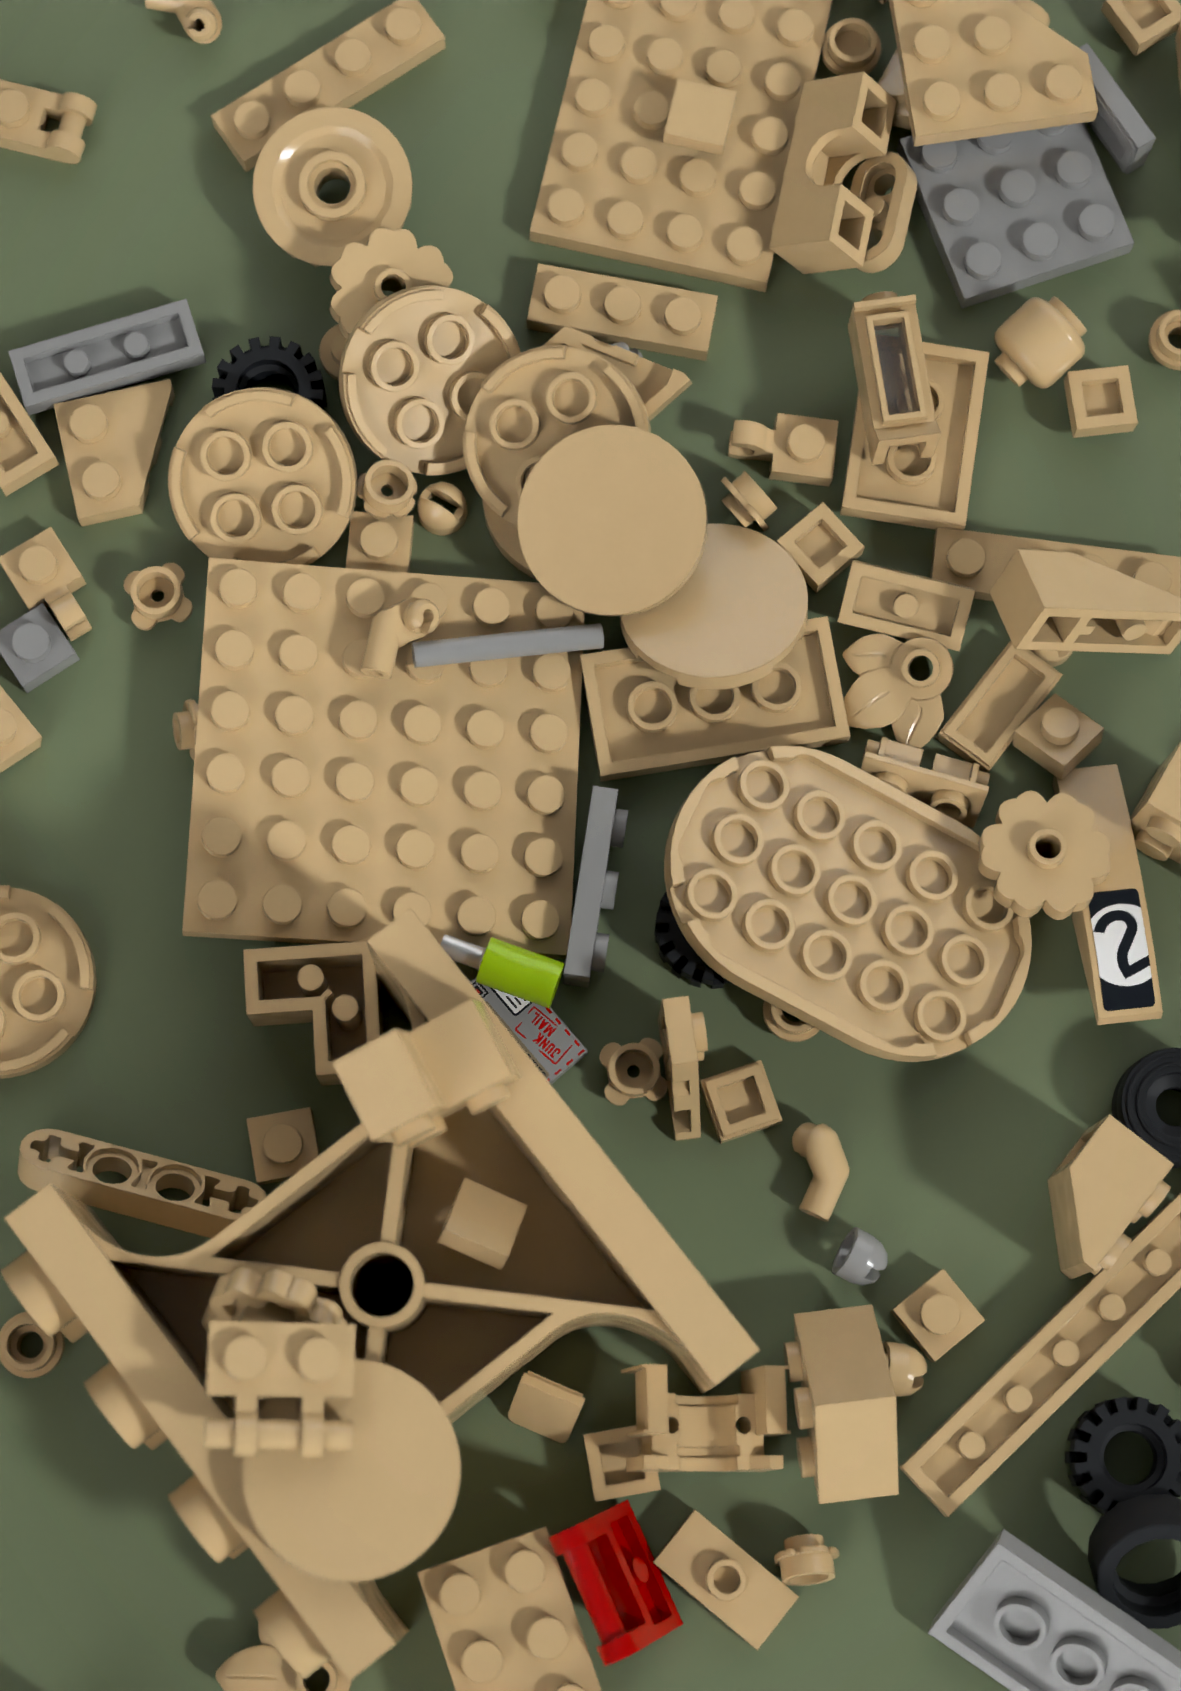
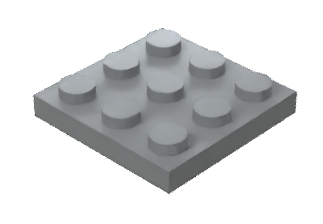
(1016, 208)

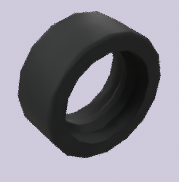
(1116, 1534)

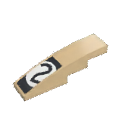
(1116, 925)

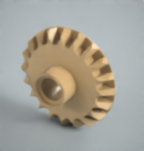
(321, 148)

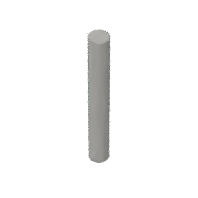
(507, 645)

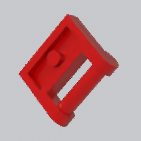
(617, 1581)

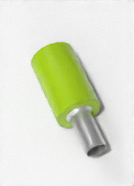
(509, 968)

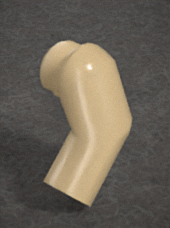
(198, 17)
(394, 629)
(828, 1164)

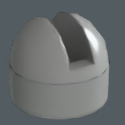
(860, 1258)

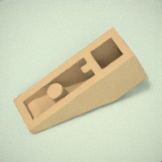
(1083, 606)

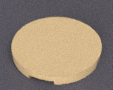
(417, 371)
(534, 405)
(263, 478)
(612, 520)
(729, 618)
(43, 981)
(364, 1507)

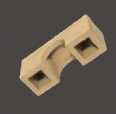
(836, 127)

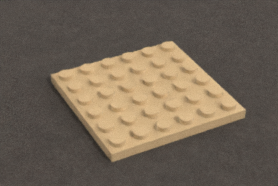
(358, 795)

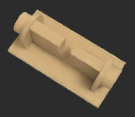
(949, 787)

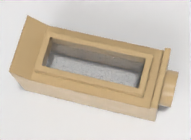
(892, 375)

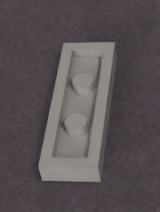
(107, 356)
(595, 887)

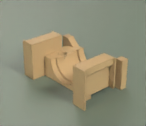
(702, 1430)

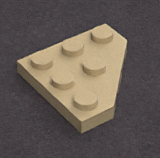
(986, 70)

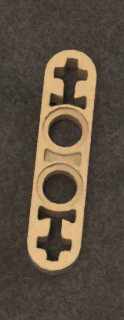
(146, 1177)

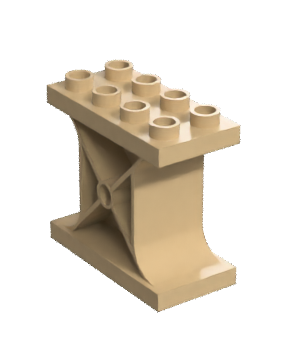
(359, 1210)

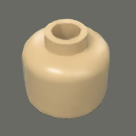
(1039, 342)

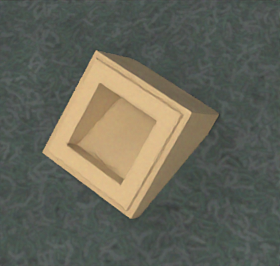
(545, 1407)

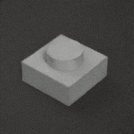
(35, 648)

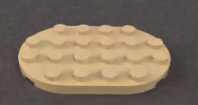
(844, 904)

